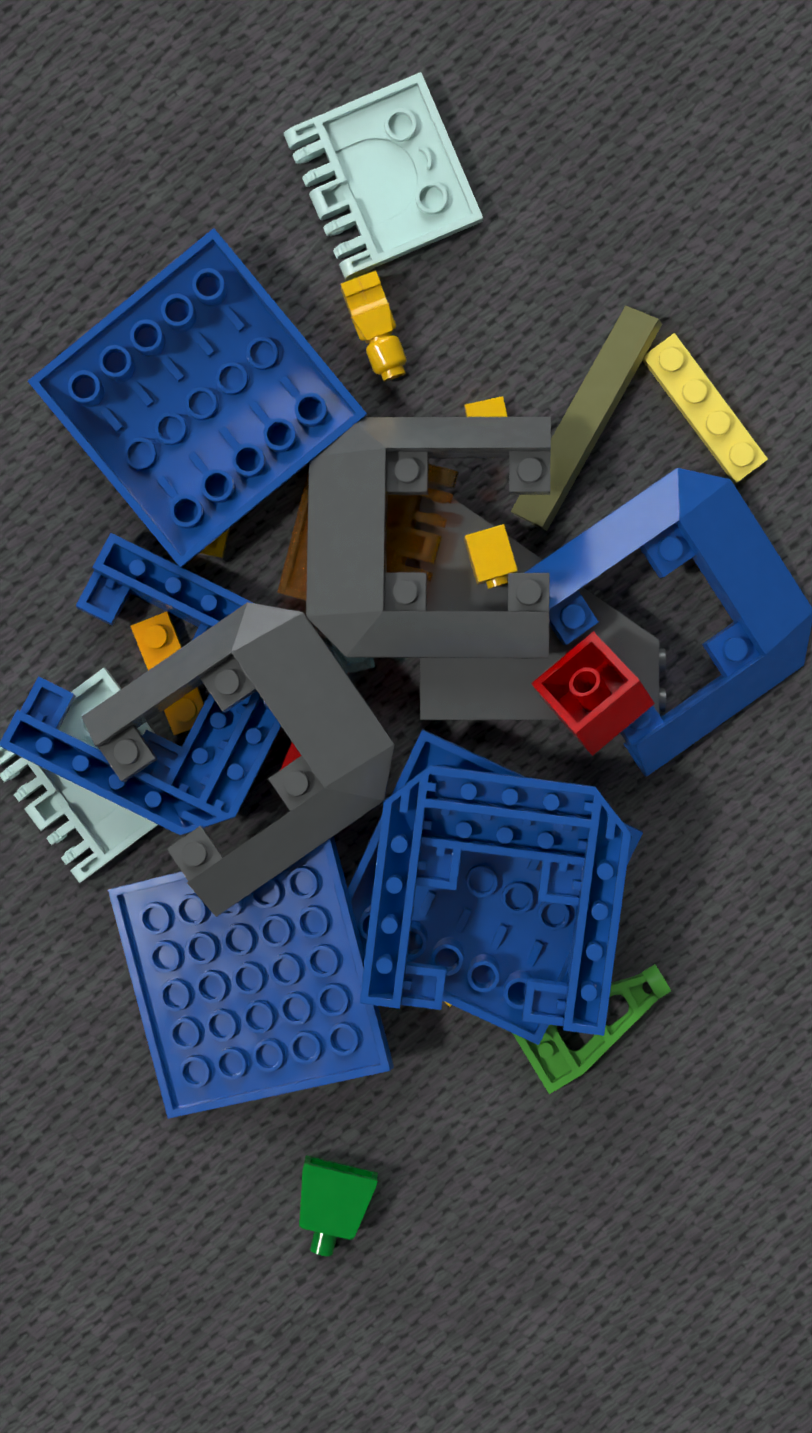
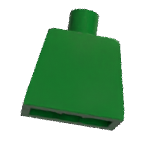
(333, 1201)

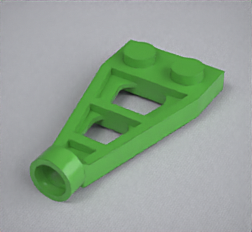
(559, 1065)

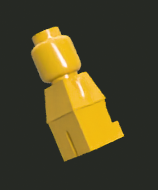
(375, 324)

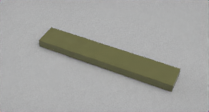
(590, 412)

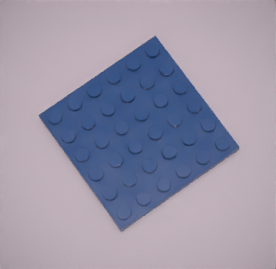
(253, 995)

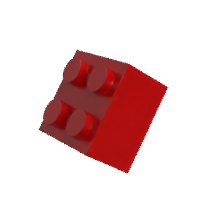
(593, 693)

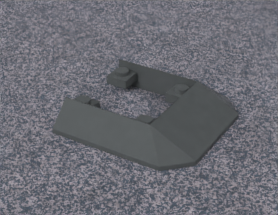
(347, 575)
(339, 740)

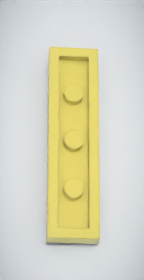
(704, 408)

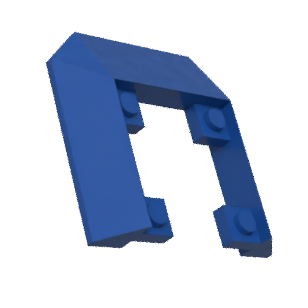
(707, 521)
(222, 752)
(512, 816)

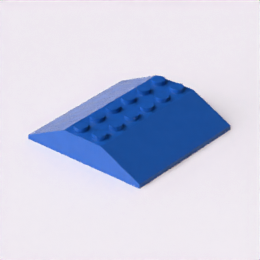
(197, 397)
(489, 927)

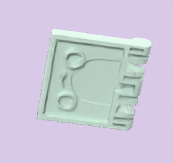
(390, 172)
(101, 823)

